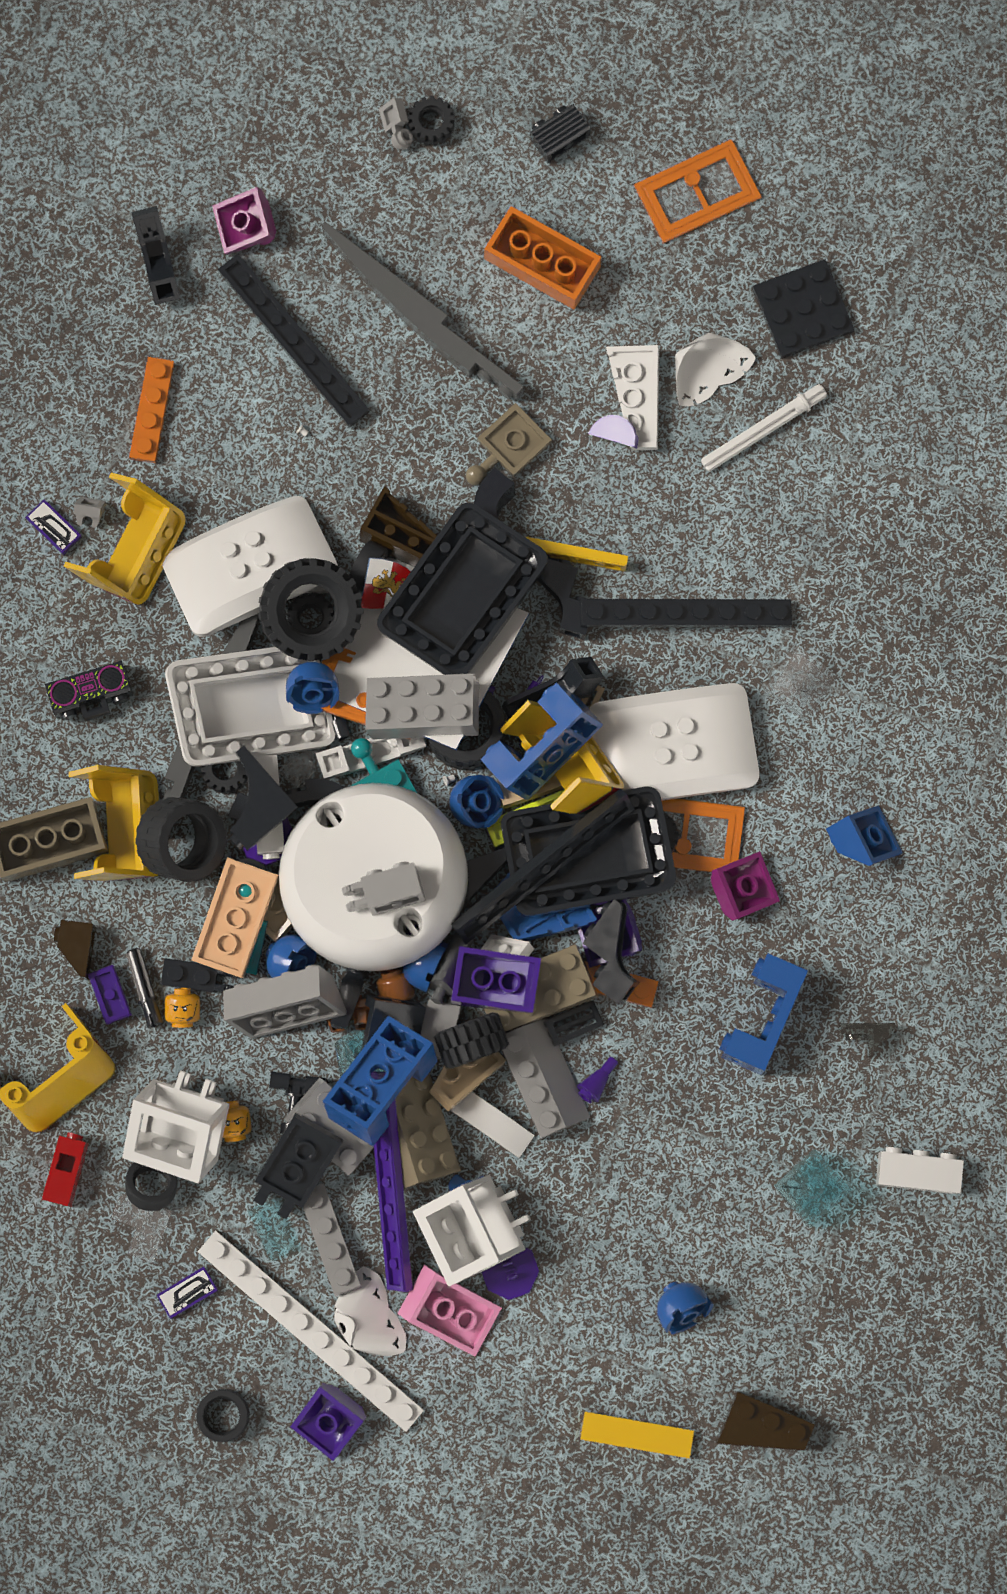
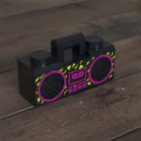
(87, 688)

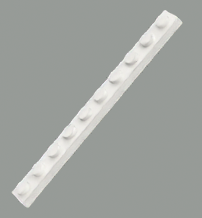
(310, 1331)

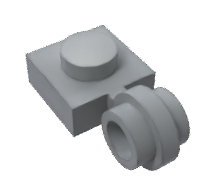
(393, 118)

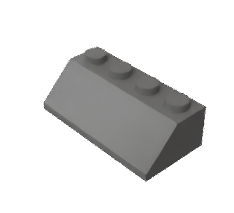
(283, 1002)
(543, 1079)

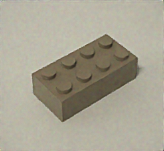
(50, 839)
(560, 986)
(423, 1135)

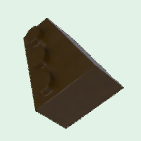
(396, 529)
(762, 1425)

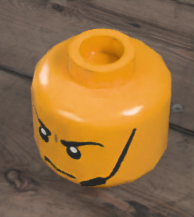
(182, 1008)
(237, 1122)

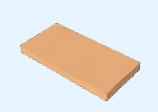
(235, 920)

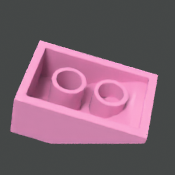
(449, 1312)

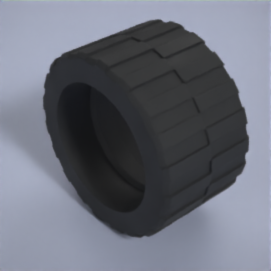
(471, 759)
(208, 843)

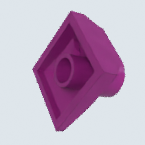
(244, 221)
(743, 886)

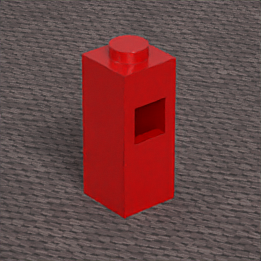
(65, 1170)

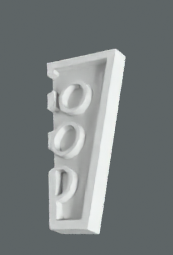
(637, 386)

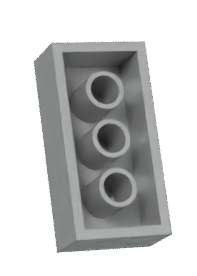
(422, 706)

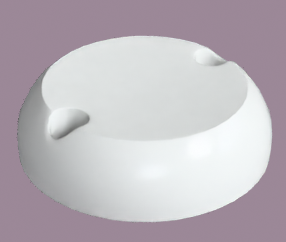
(375, 832)

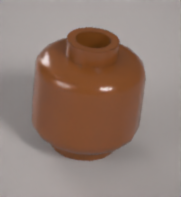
(395, 985)

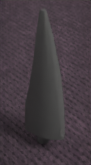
(444, 976)

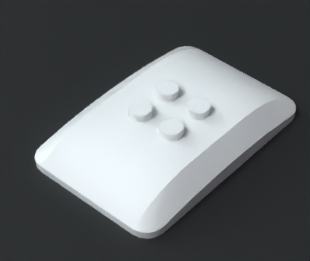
(226, 567)
(240, 702)
(680, 740)

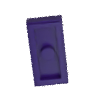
(110, 994)

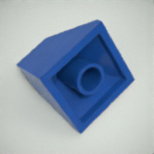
(864, 837)

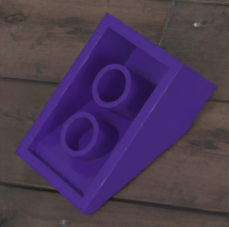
(495, 980)

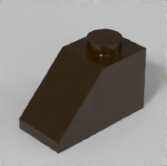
(76, 944)

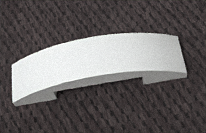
(341, 761)
(493, 1124)

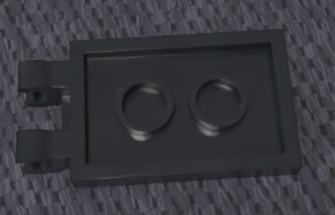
(296, 1164)

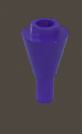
(593, 1086)

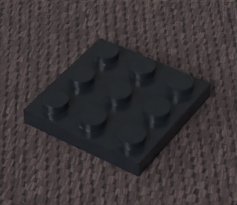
(803, 308)

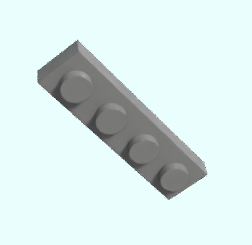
(330, 1242)

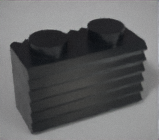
(559, 133)

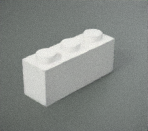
(919, 1171)

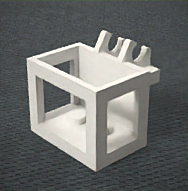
(178, 1128)
(471, 1229)

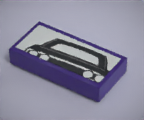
(53, 527)
(187, 1292)

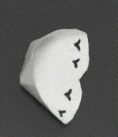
(705, 364)
(368, 1318)

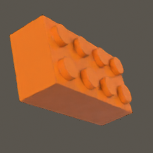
(542, 257)

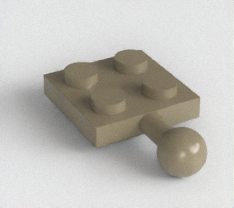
(512, 442)

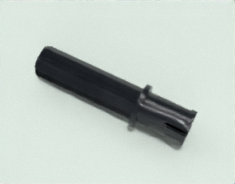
(144, 988)

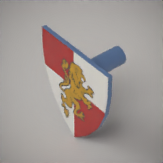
(382, 582)

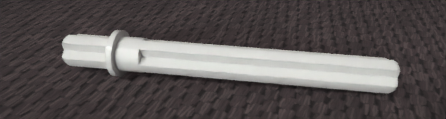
(764, 427)

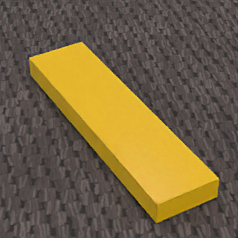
(582, 555)
(637, 1435)

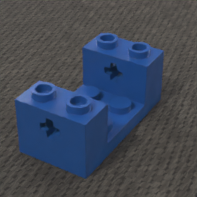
(559, 743)
(778, 978)
(359, 1100)

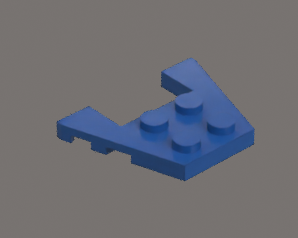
(544, 925)

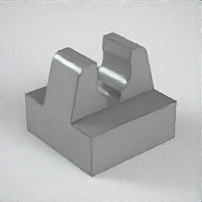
(89, 507)

